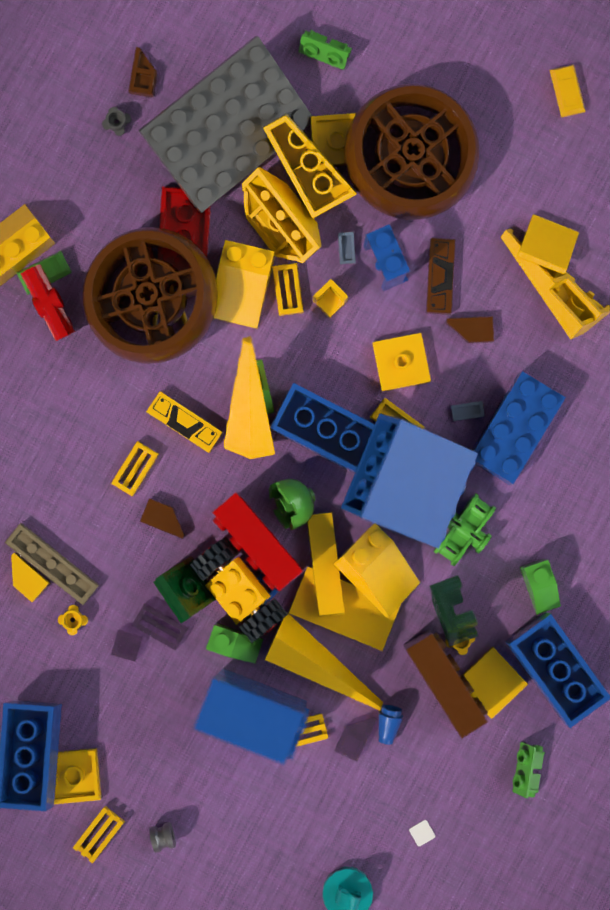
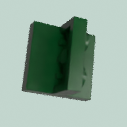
(184, 590)

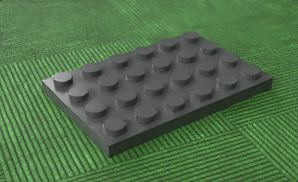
(216, 127)

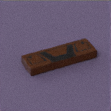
(440, 276)

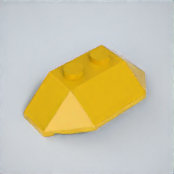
(280, 217)

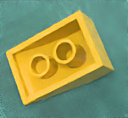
(242, 283)
(378, 570)

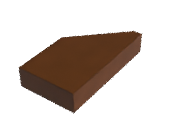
(143, 76)
(473, 329)
(162, 517)

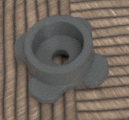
(111, 116)

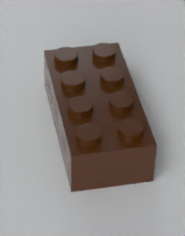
(443, 680)

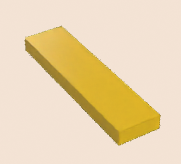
(323, 557)

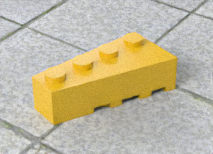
(311, 172)

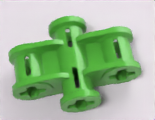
(470, 522)

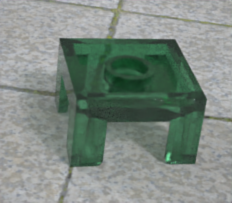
(445, 596)

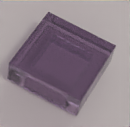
(127, 645)

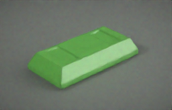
(54, 267)

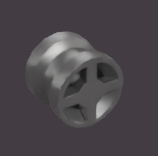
(162, 837)

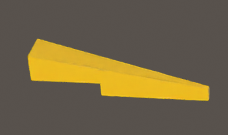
(567, 301)
(248, 422)
(304, 655)

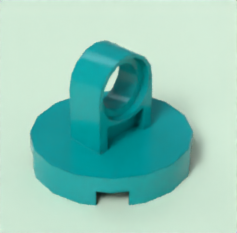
(347, 890)

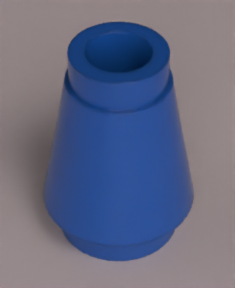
(389, 723)

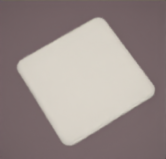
(422, 833)

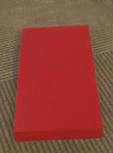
(181, 216)

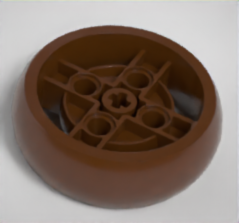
(382, 117)
(106, 308)

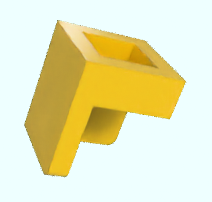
(330, 298)

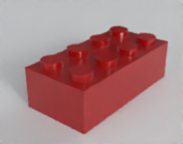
(258, 542)

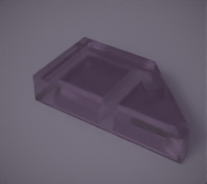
(354, 738)

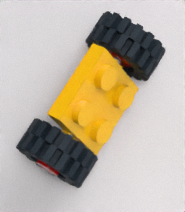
(238, 589)

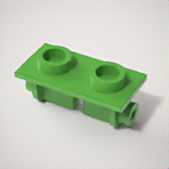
(315, 46)
(528, 758)

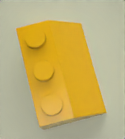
(21, 242)

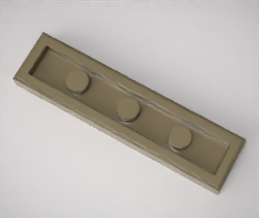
(52, 563)

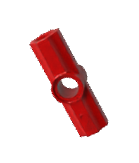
(48, 302)

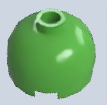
(293, 502)

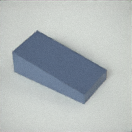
(346, 247)
(467, 411)

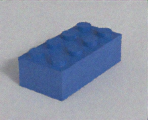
(323, 427)
(516, 427)
(558, 669)
(29, 755)

